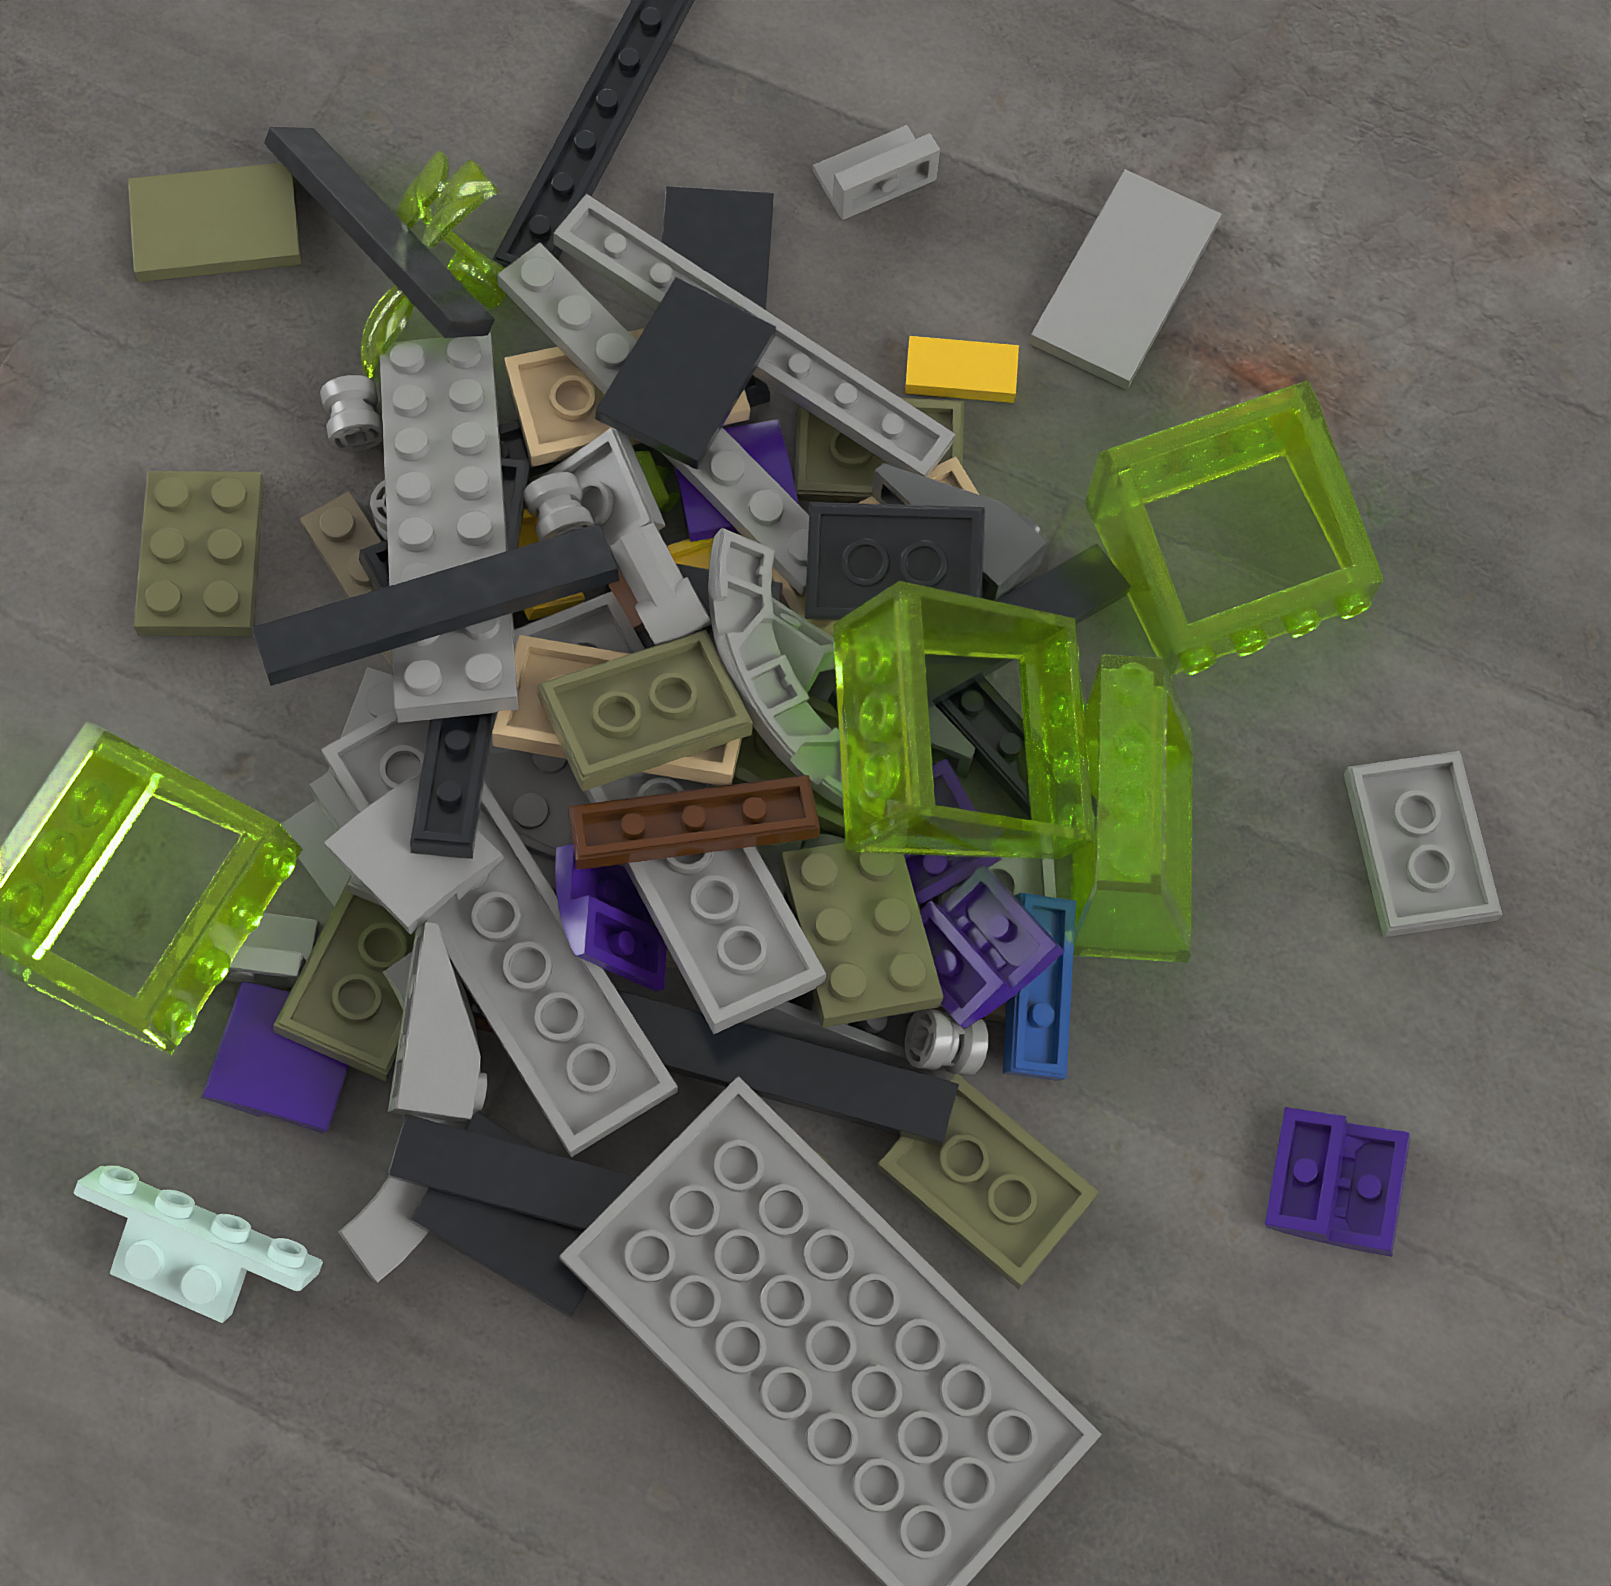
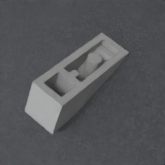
(436, 1049)

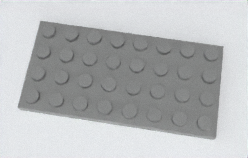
(830, 1346)

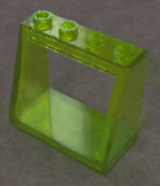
(1208, 449)
(888, 730)
(68, 841)
(1138, 872)

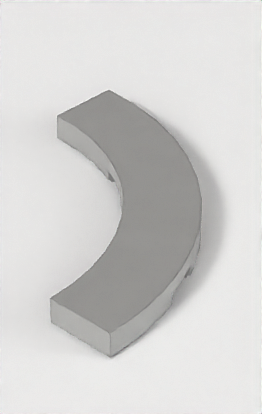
(763, 678)
(383, 1231)

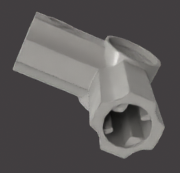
(664, 598)

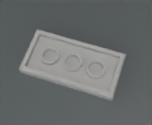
(1125, 279)

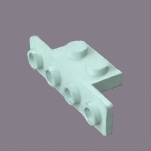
(187, 1249)

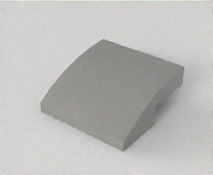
(407, 884)

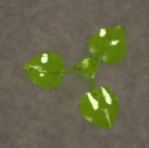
(474, 270)

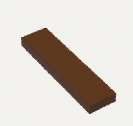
(693, 822)

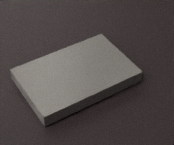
(1422, 844)

